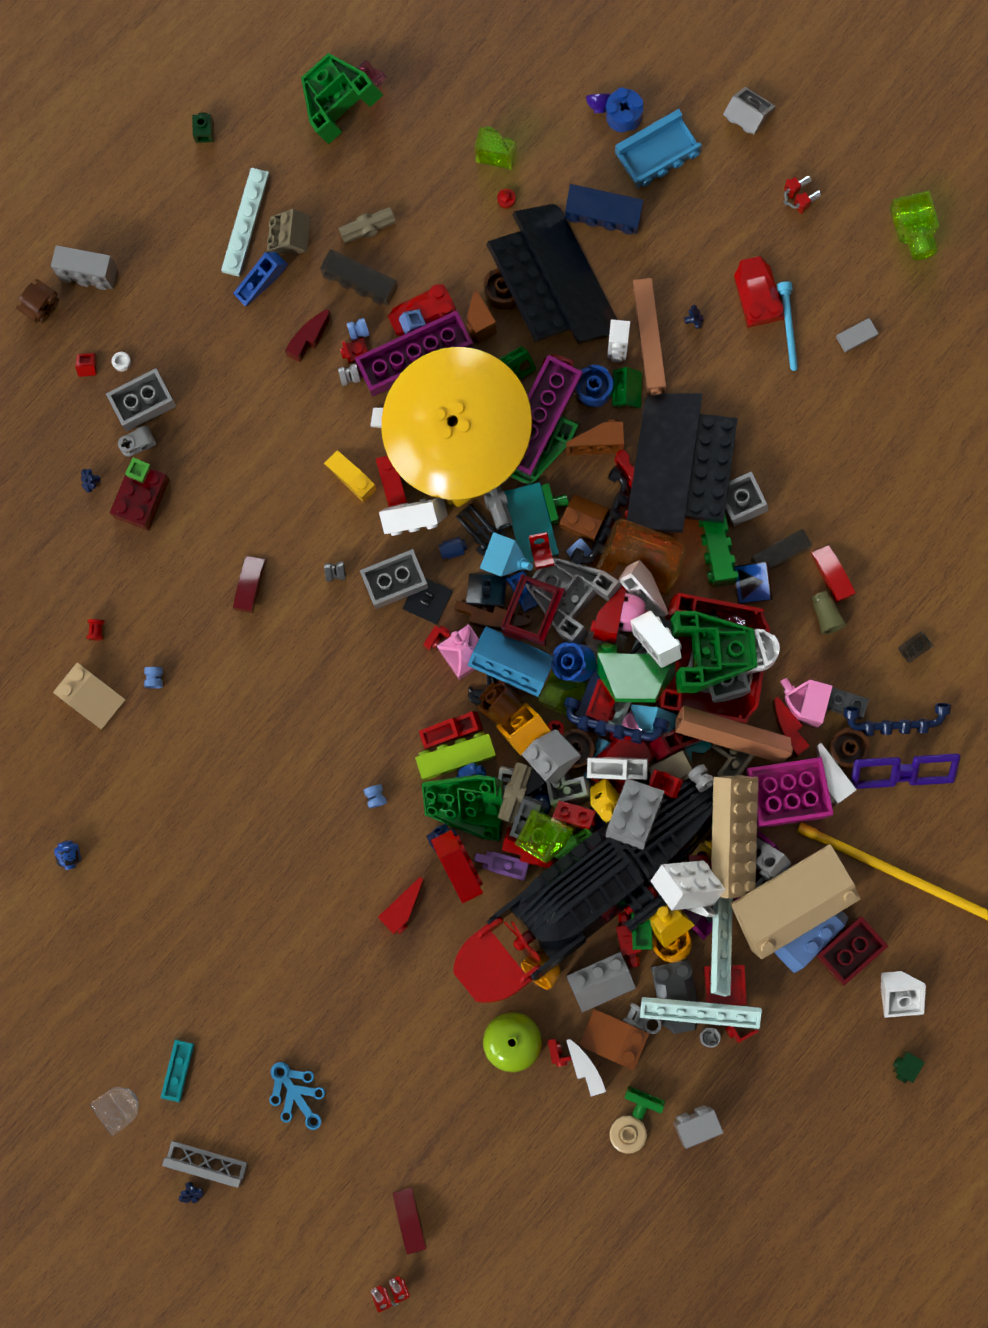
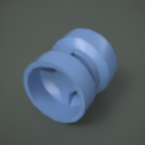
(358, 329)
(153, 677)
(371, 793)

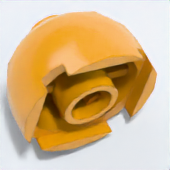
(676, 950)
(550, 978)

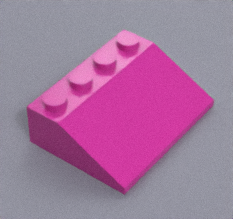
(791, 792)

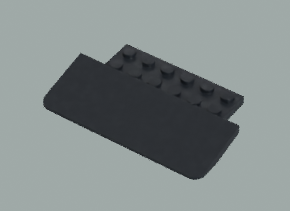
(551, 277)
(681, 463)

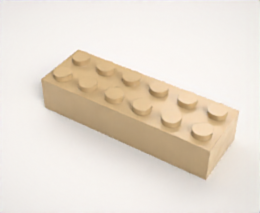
(735, 833)

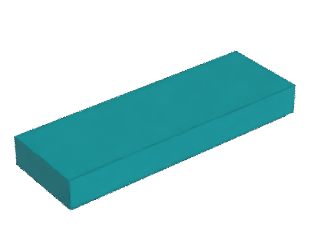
(177, 1071)

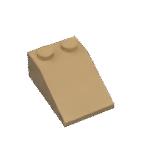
(89, 696)

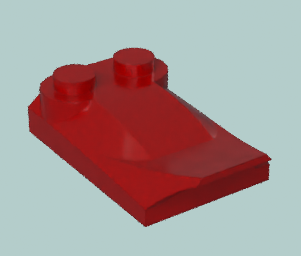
(758, 292)
(432, 305)

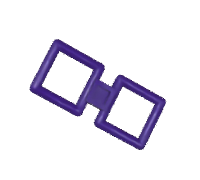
(905, 772)

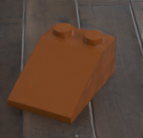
(602, 439)
(613, 1039)

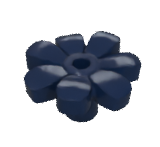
(694, 317)
(89, 480)
(191, 1193)

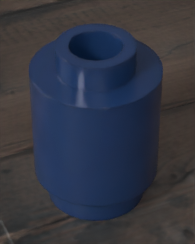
(452, 548)

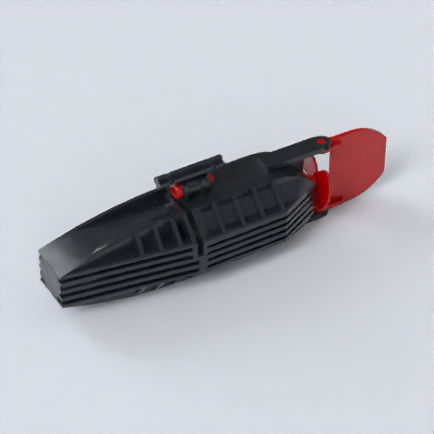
(581, 897)

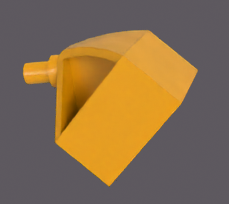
(523, 728)

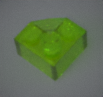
(493, 149)

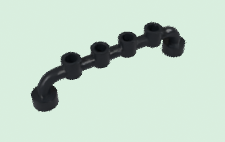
(612, 515)

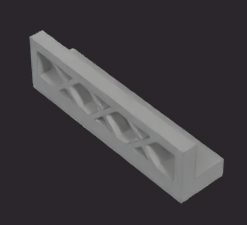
(204, 1172)

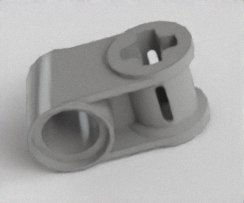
(139, 440)
(639, 1022)

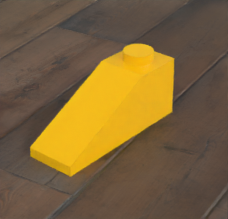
(351, 476)

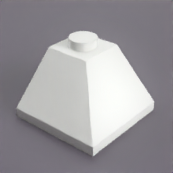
(902, 994)

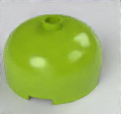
(517, 1027)

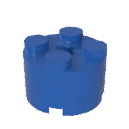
(624, 110)
(594, 396)
(573, 662)

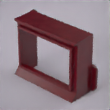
(517, 633)

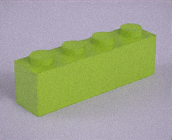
(453, 757)

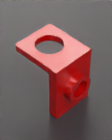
(541, 552)
(732, 1033)

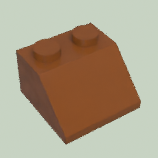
(479, 320)
(583, 518)

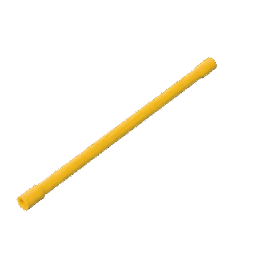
(814, 834)

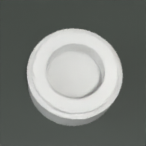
(121, 361)

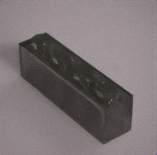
(358, 277)

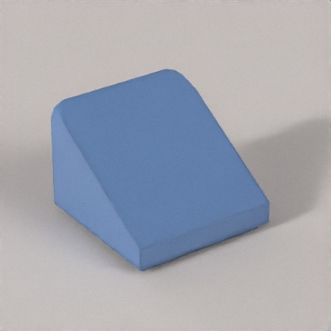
(411, 320)
(580, 544)

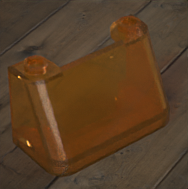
(657, 551)

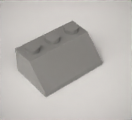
(601, 982)

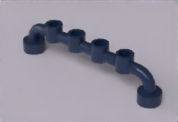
(904, 726)
(618, 731)

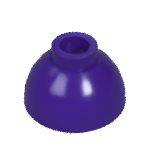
(597, 102)

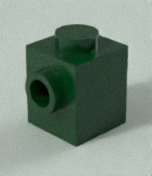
(203, 128)
(907, 1067)

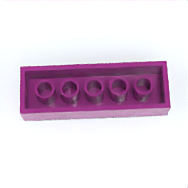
(385, 363)
(548, 402)

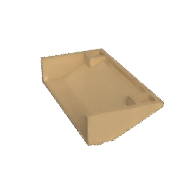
(795, 902)

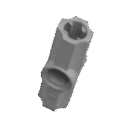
(497, 504)

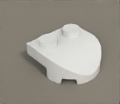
(766, 650)

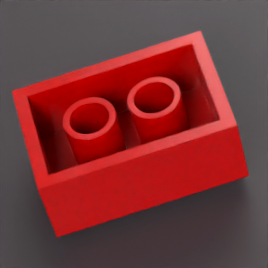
(458, 866)

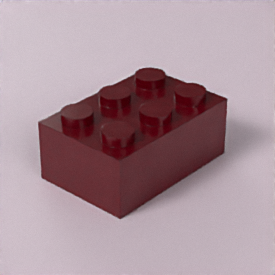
(138, 501)
(851, 951)

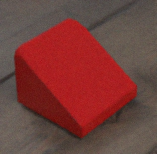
(86, 364)

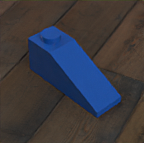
(260, 277)

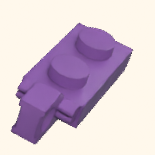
(503, 864)

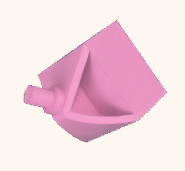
(458, 650)
(807, 701)

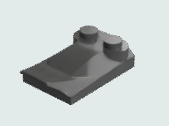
(730, 689)
(675, 983)

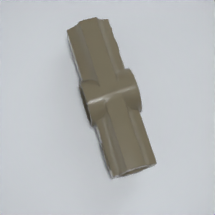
(367, 225)
(514, 792)

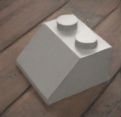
(748, 110)
(551, 756)

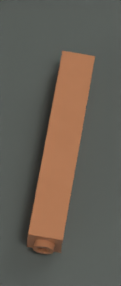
(649, 336)
(733, 734)

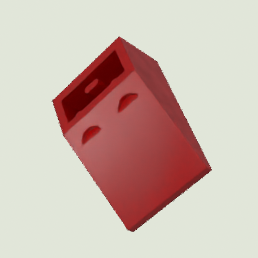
(627, 749)

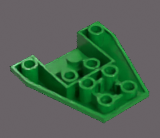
(466, 804)

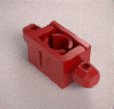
(625, 941)

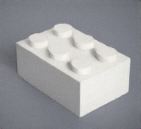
(687, 885)

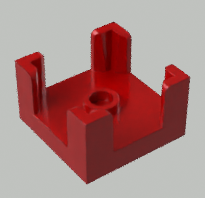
(738, 987)

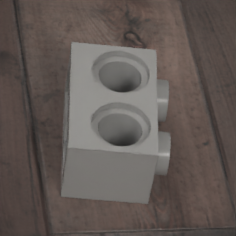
(770, 856)

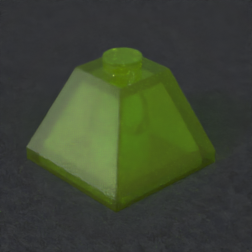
(557, 690)
(543, 836)

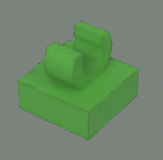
(138, 470)

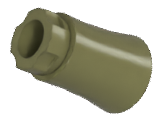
(827, 613)

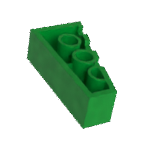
(718, 553)

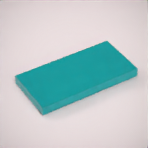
(530, 517)

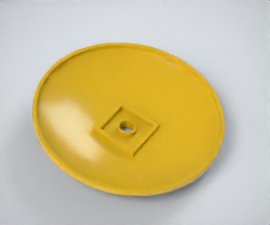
(490, 428)

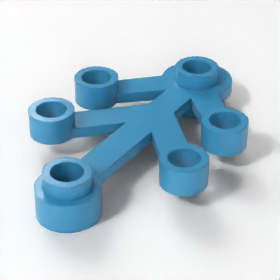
(294, 1093)

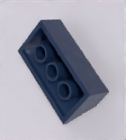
(603, 209)

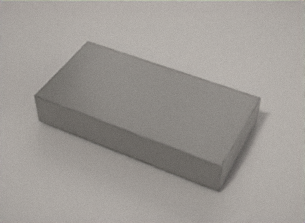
(857, 335)

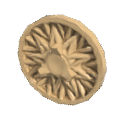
(628, 1134)

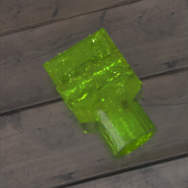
(916, 223)

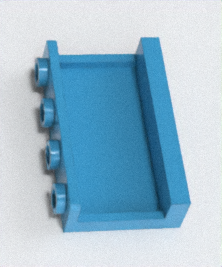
(657, 149)
(511, 661)

